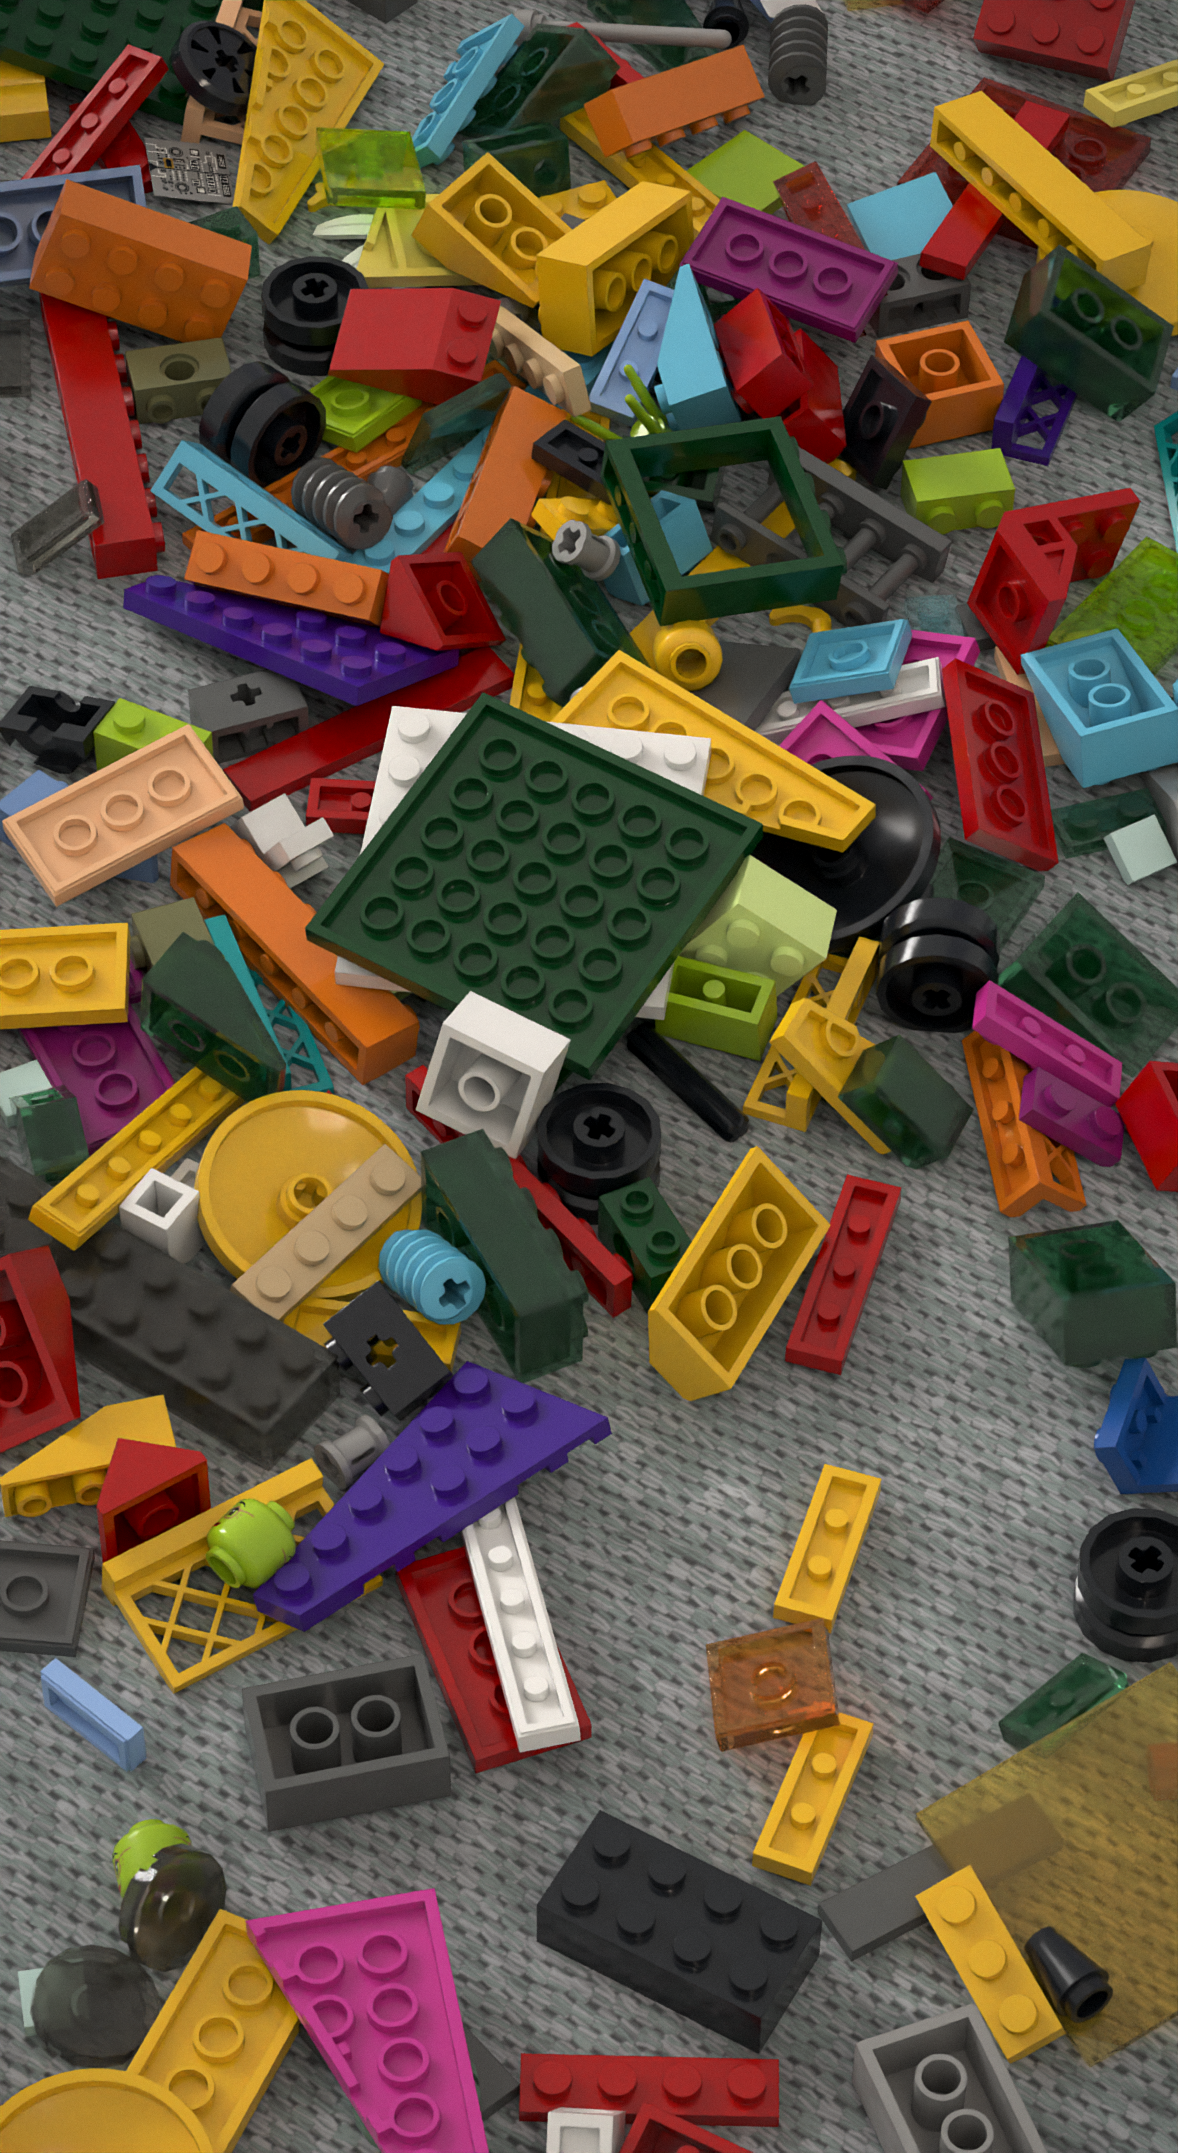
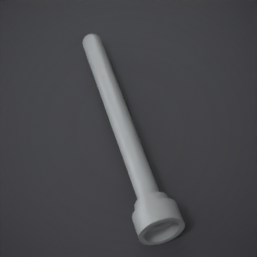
(633, 33)

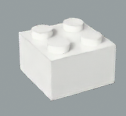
(492, 1073)

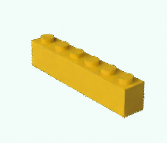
(1036, 189)

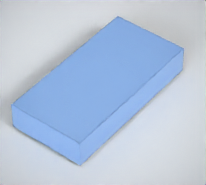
(93, 1715)

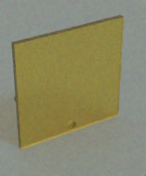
(1087, 1844)

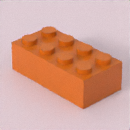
(139, 265)

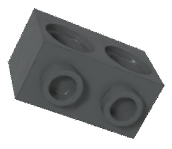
(920, 299)

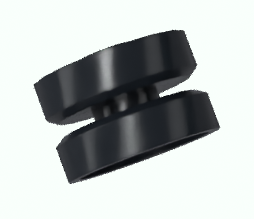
(305, 311)
(262, 423)
(935, 963)
(596, 1143)
(1130, 1585)

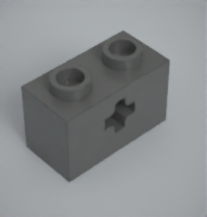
(248, 713)

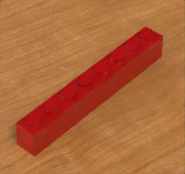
(103, 437)

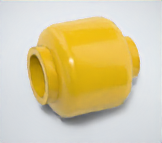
(698, 665)

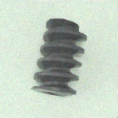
(798, 55)
(341, 503)

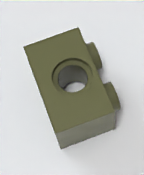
(175, 378)

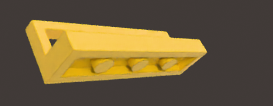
(846, 1002)

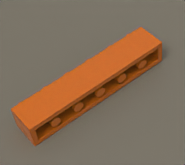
(358, 1025)

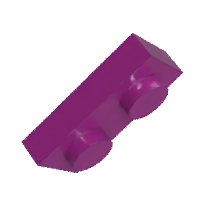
(1071, 1118)

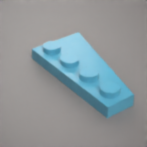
(467, 82)

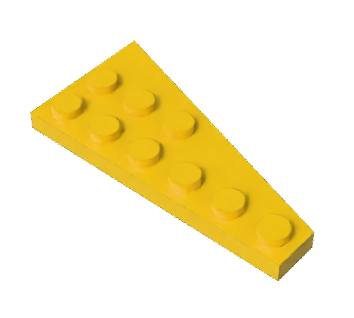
(301, 80)
(744, 766)

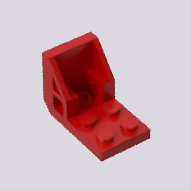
(1037, 558)

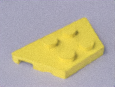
(397, 259)

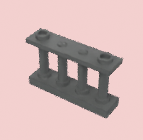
(857, 512)

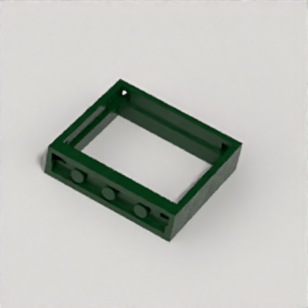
(731, 590)

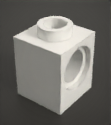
(585, 2130)

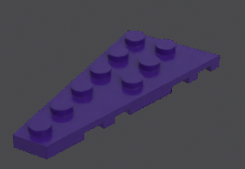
(430, 1482)

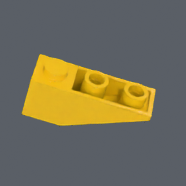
(78, 1461)

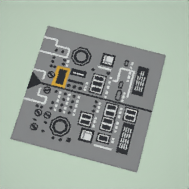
(189, 171)

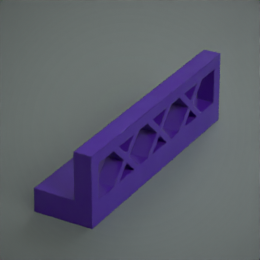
(1016, 408)

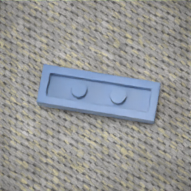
(635, 345)

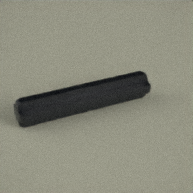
(687, 1082)

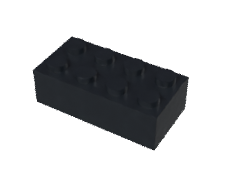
(679, 1931)

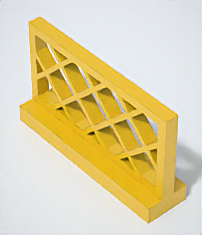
(183, 1550)

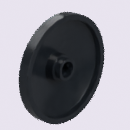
(881, 867)

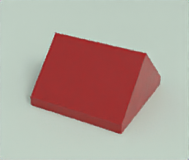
(437, 604)
(149, 1493)

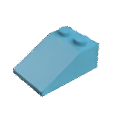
(691, 370)
(1103, 707)

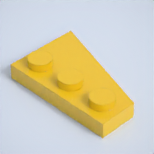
(824, 1053)

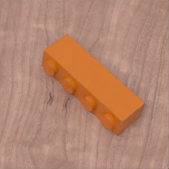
(674, 101)
(505, 474)
(288, 578)

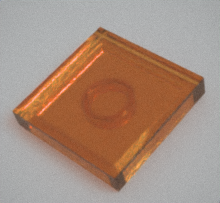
(772, 1684)

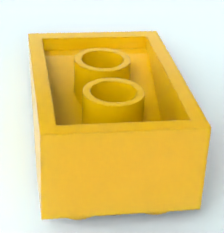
(490, 230)

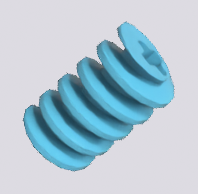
(431, 1275)

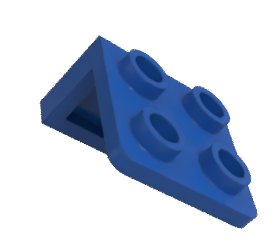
(1140, 1432)

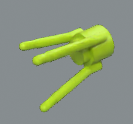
(646, 424)

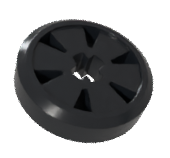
(215, 66)

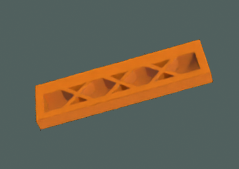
(1016, 1152)

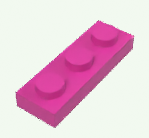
(1046, 1044)

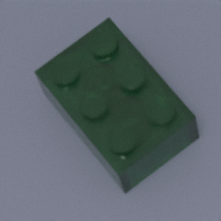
(1089, 334)
(1093, 1293)

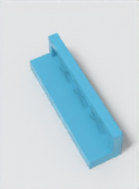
(247, 497)

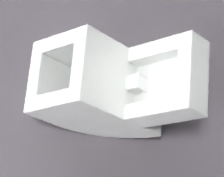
(284, 840)
(165, 1212)

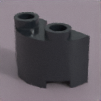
(54, 727)

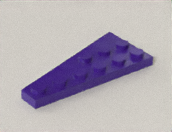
(304, 645)

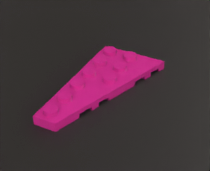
(383, 2014)

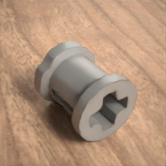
(578, 546)
(351, 1451)

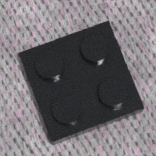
(881, 421)

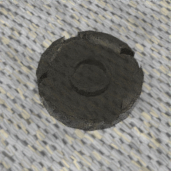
(171, 1906)
(94, 2006)

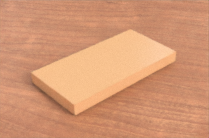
(122, 815)

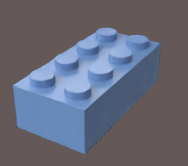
(29, 205)

